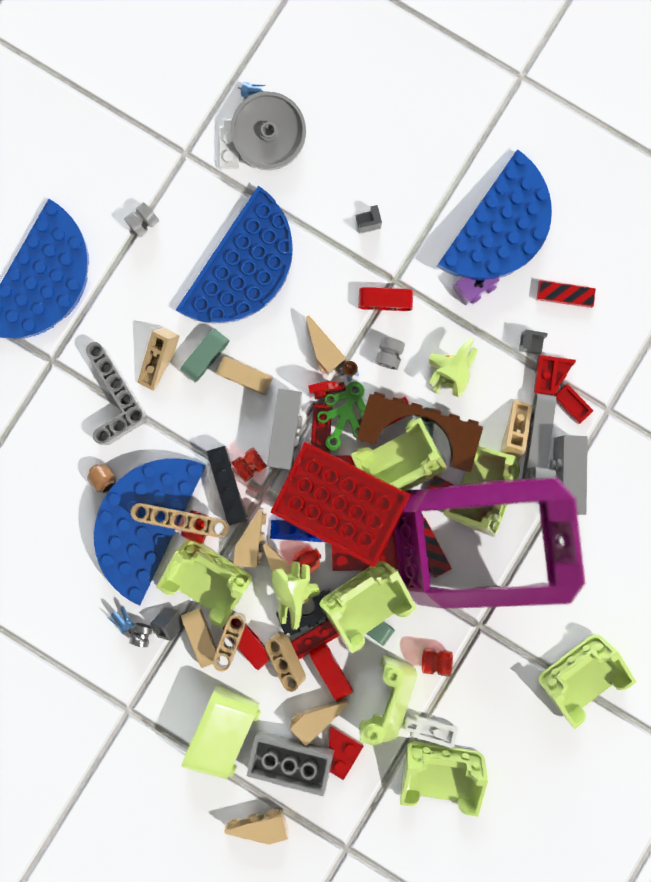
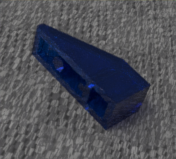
(286, 531)

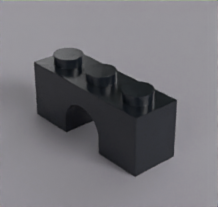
(306, 619)

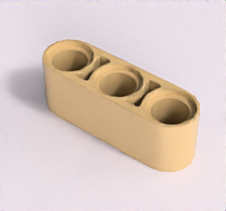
(244, 375)
(200, 637)
(225, 650)
(289, 672)

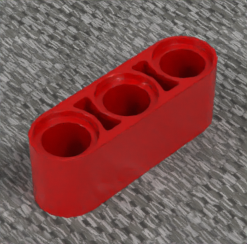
(385, 299)
(251, 646)
(331, 672)

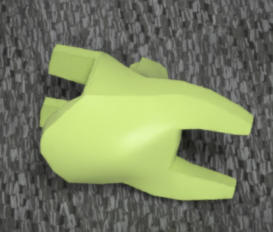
(453, 369)
(293, 592)

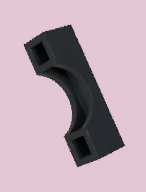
(226, 485)

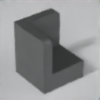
(369, 220)
(532, 341)
(167, 624)

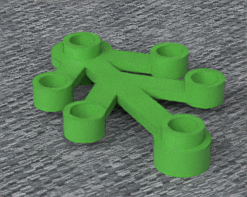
(345, 412)

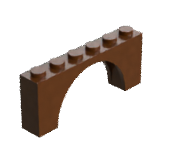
(461, 435)

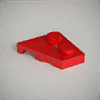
(551, 373)
(319, 390)
(345, 752)

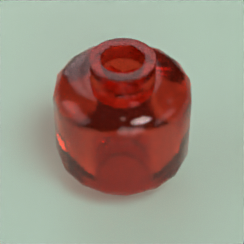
(309, 557)

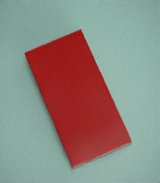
(573, 404)

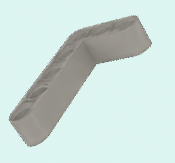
(118, 395)
(539, 438)

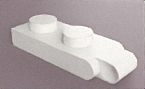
(228, 155)
(431, 730)

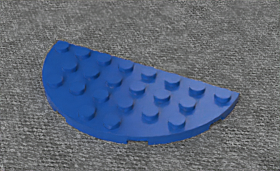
(505, 226)
(245, 266)
(44, 276)
(133, 549)

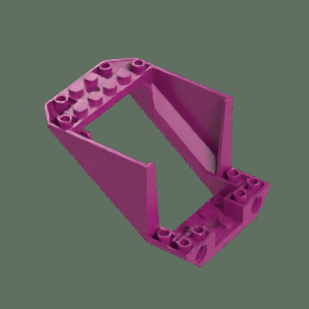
(557, 519)

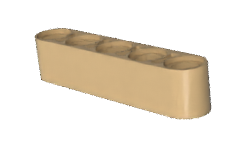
(171, 518)

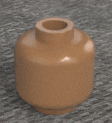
(101, 478)

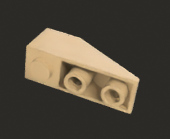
(248, 546)
(262, 828)

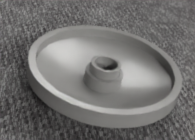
(268, 130)

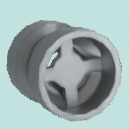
(141, 635)

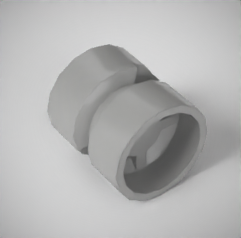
(141, 219)
(389, 353)

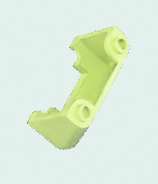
(404, 460)
(486, 466)
(206, 579)
(366, 603)
(583, 676)
(385, 728)
(221, 733)
(444, 775)

